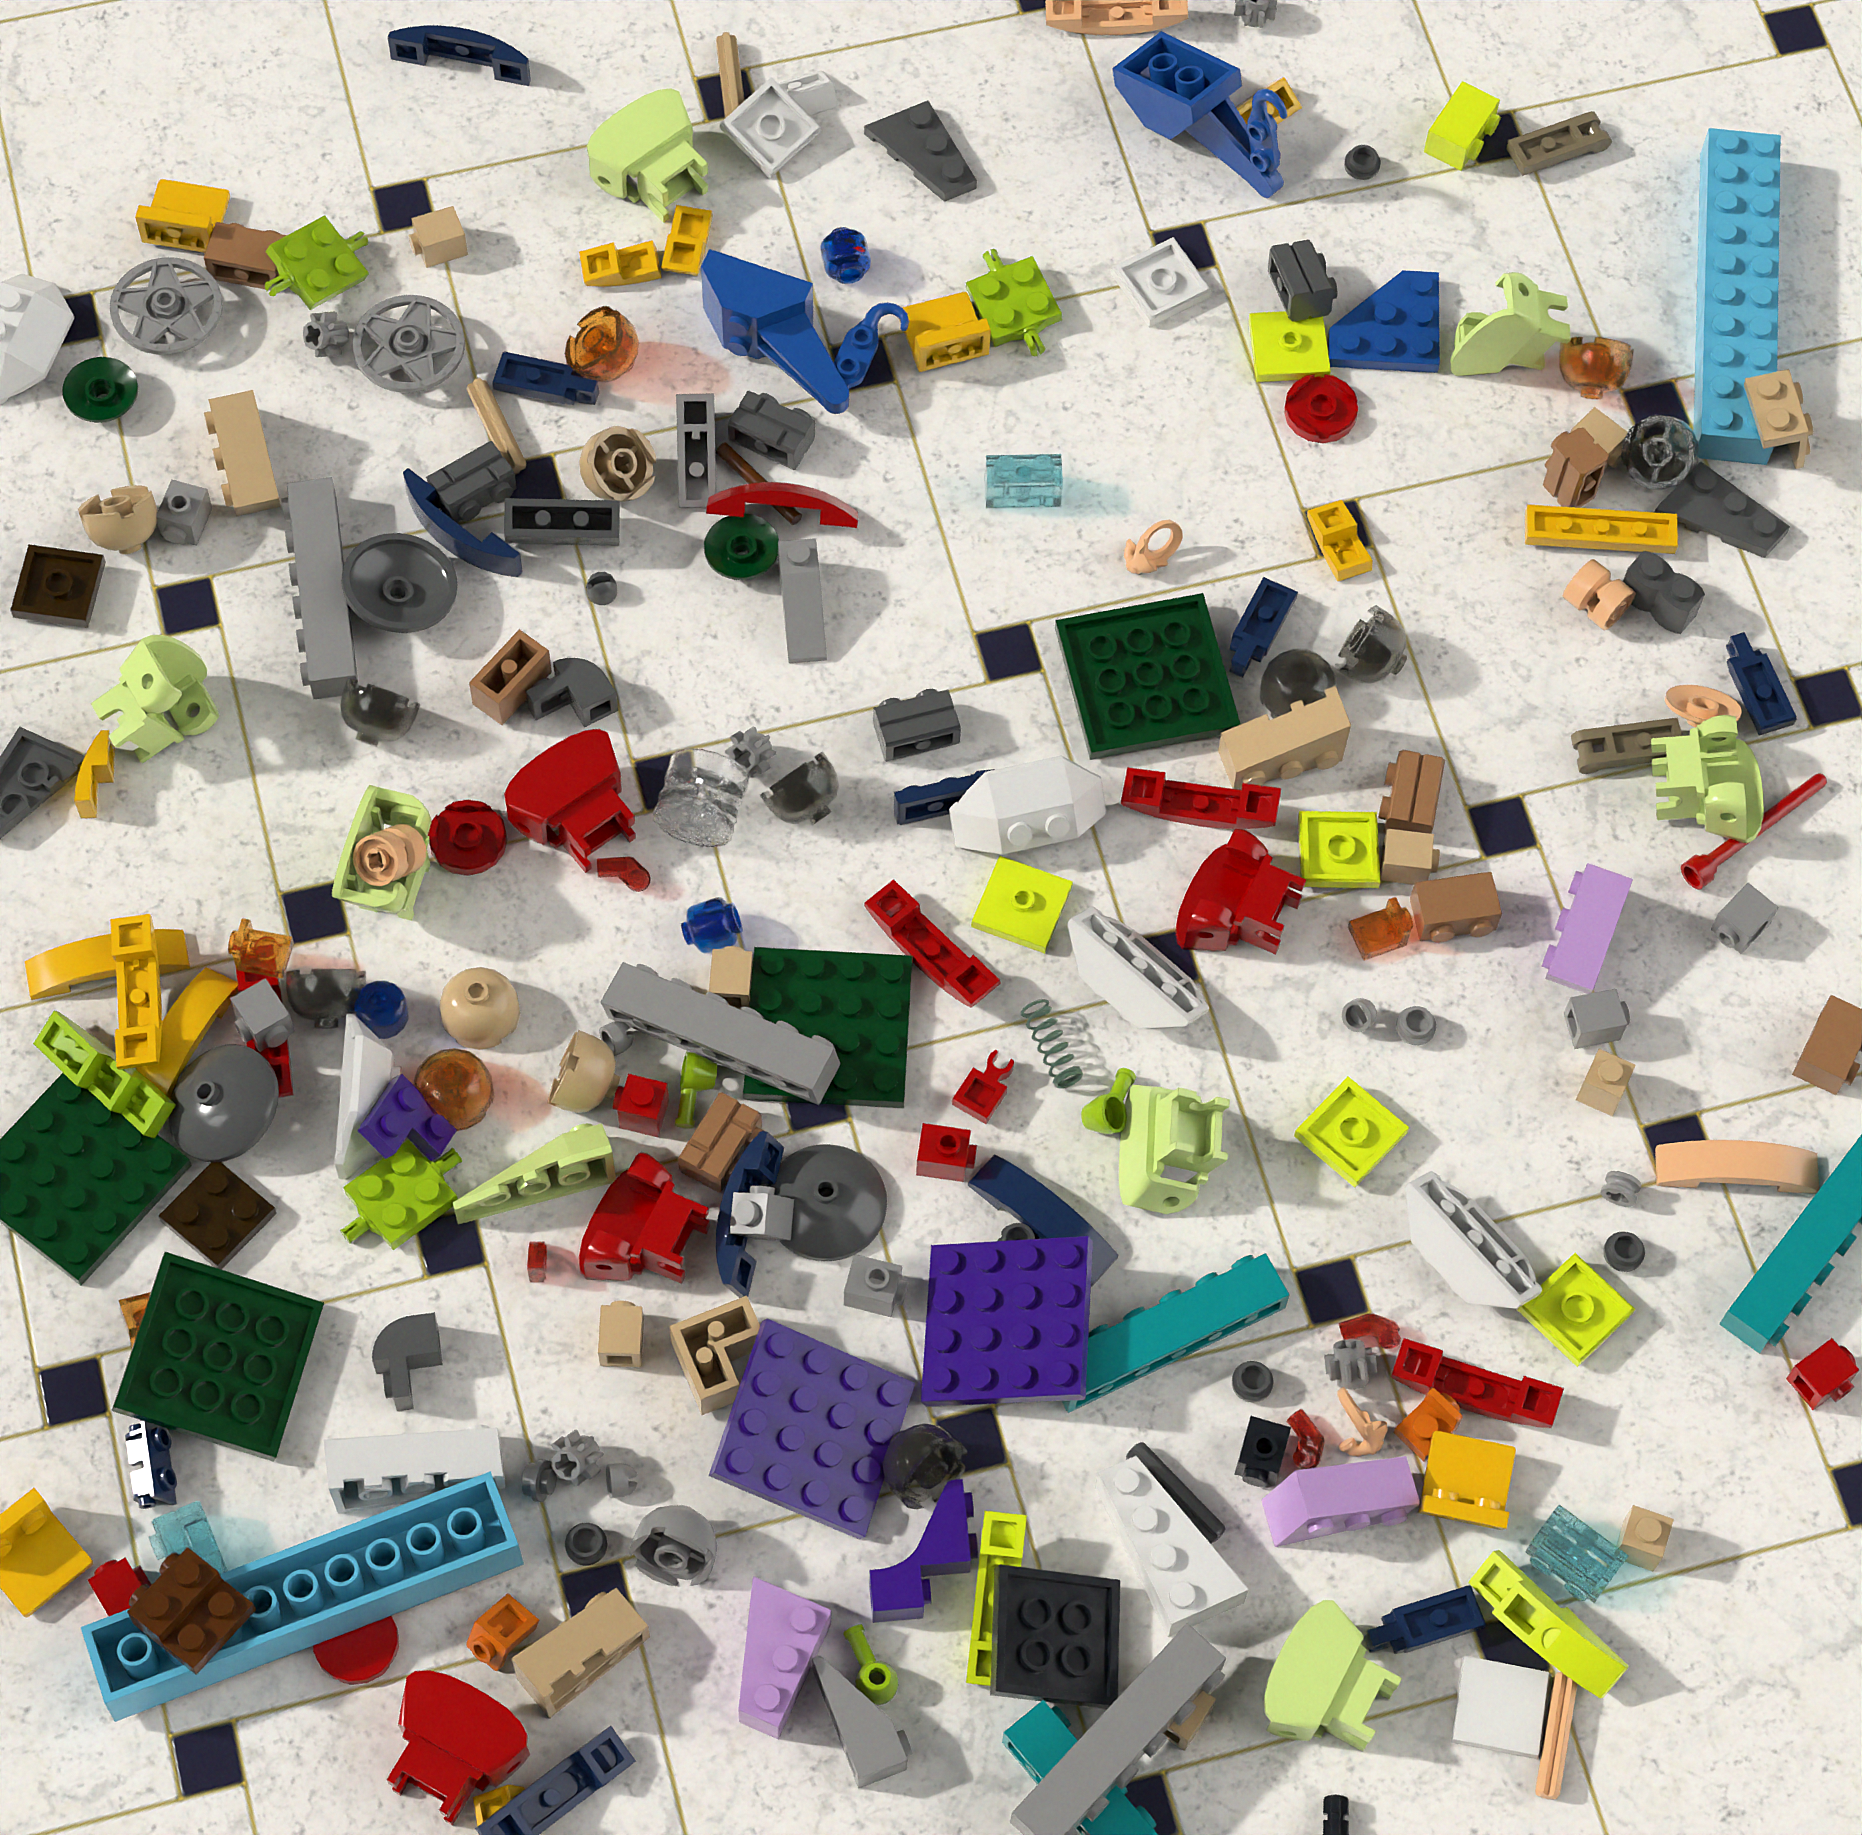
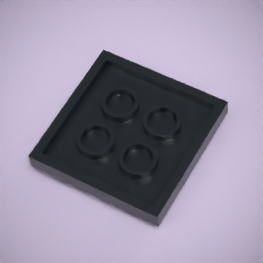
(1055, 1637)

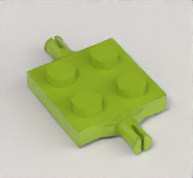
(316, 263)
(1014, 301)
(400, 1195)

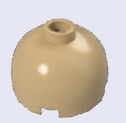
(617, 464)
(120, 520)
(479, 1008)
(584, 1075)

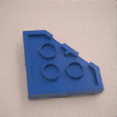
(1391, 327)

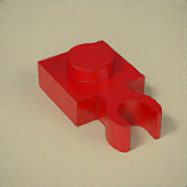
(982, 1091)

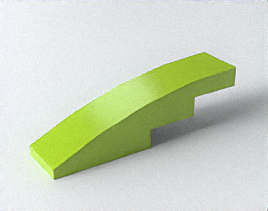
(94, 1067)

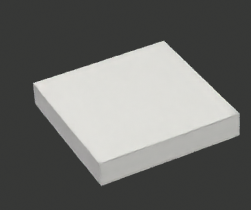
(770, 127)
(1161, 282)
(1500, 1707)

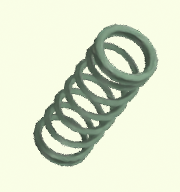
(1075, 1070)

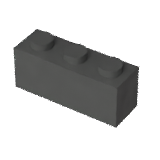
(562, 521)

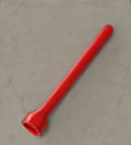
(1701, 869)

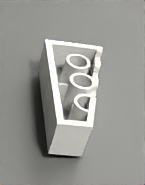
(408, 1466)
(1170, 1555)

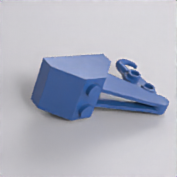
(1189, 90)
(772, 316)

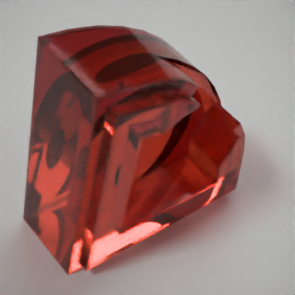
(537, 1261)

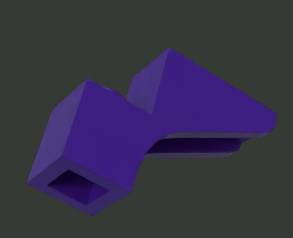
(943, 1550)

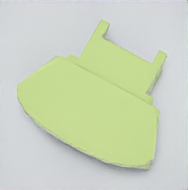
(651, 143)
(1511, 335)
(154, 679)
(1711, 779)
(375, 809)
(1169, 1131)
(1325, 1680)

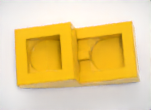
(687, 240)
(615, 267)
(1339, 541)
(95, 769)

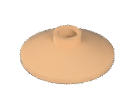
(1700, 703)

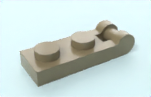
(1558, 143)
(1621, 743)

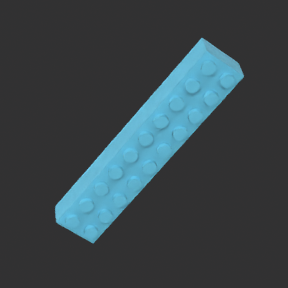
(1735, 289)
(321, 1592)

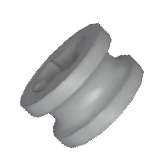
(1621, 1188)

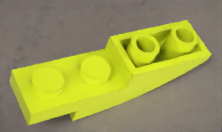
(1546, 1627)

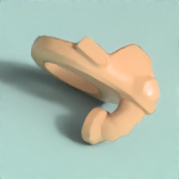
(1142, 559)
(1372, 1432)

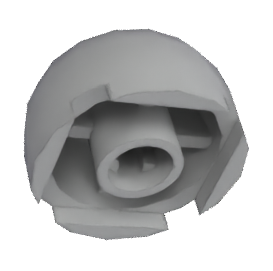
(674, 1545)

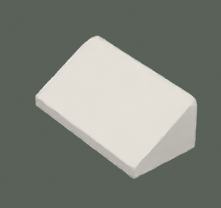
(812, 92)

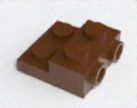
(189, 1609)

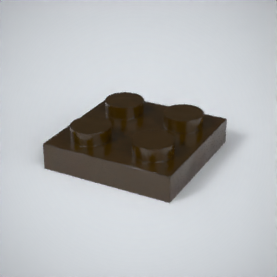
(58, 586)
(217, 1214)

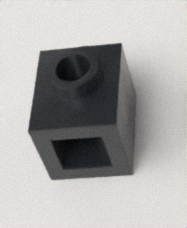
(1262, 1452)

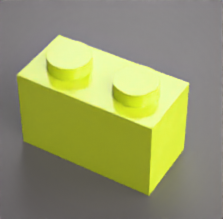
(1462, 126)

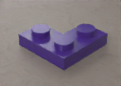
(404, 1114)

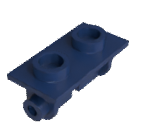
(157, 1480)

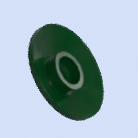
(95, 378)
(740, 534)

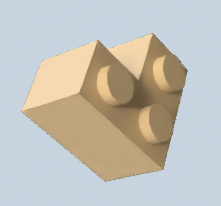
(708, 1345)

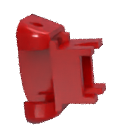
(571, 789)
(1236, 898)
(640, 1226)
(455, 1741)

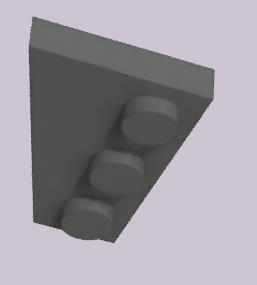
(926, 148)
(1718, 507)
(30, 774)

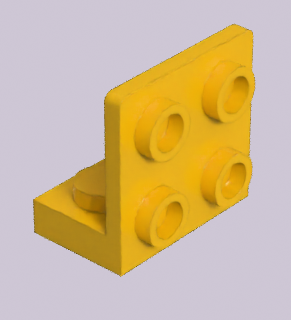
(182, 215)
(946, 332)
(1467, 1480)
(36, 1554)

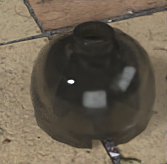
(1660, 452)
(1373, 648)
(1295, 677)
(376, 713)
(804, 792)
(324, 994)
(922, 1463)

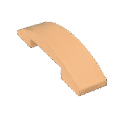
(1114, 16)
(1737, 1163)

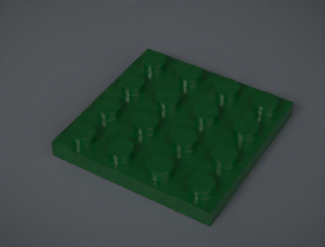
(1146, 676)
(852, 1002)
(80, 1178)
(218, 1356)

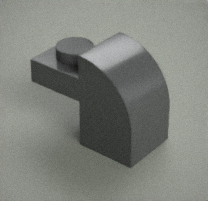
(577, 684)
(403, 1346)

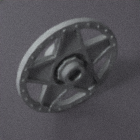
(166, 305)
(408, 343)

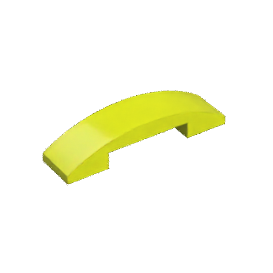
(1000, 1544)

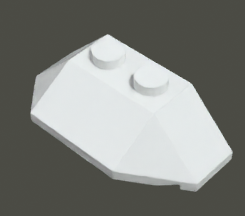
(31, 331)
(1028, 806)
(1132, 973)
(365, 1075)
(1467, 1245)

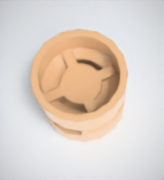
(1598, 594)
(389, 854)

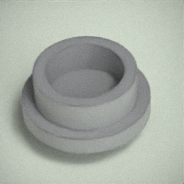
(1416, 1025)

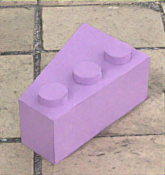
(1586, 928)
(1340, 1499)
(778, 1654)

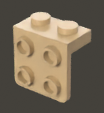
(1778, 413)

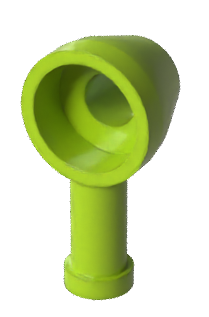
(696, 1075)
(1108, 1112)
(880, 1693)

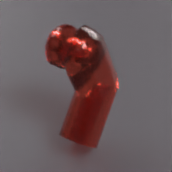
(626, 869)
(1373, 1325)
(1310, 1442)

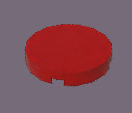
(1321, 408)
(467, 837)
(361, 1653)

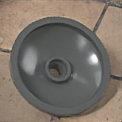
(403, 568)
(236, 1110)
(835, 1224)

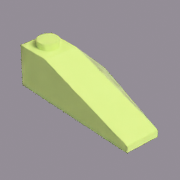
(557, 1169)

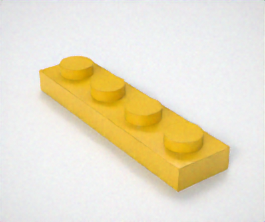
(1601, 529)

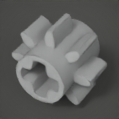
(1255, 12)
(325, 334)
(751, 751)
(1350, 1363)
(576, 1457)

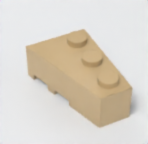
(242, 453)
(1287, 744)
(580, 1651)

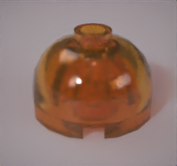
(603, 346)
(1595, 365)
(456, 1086)

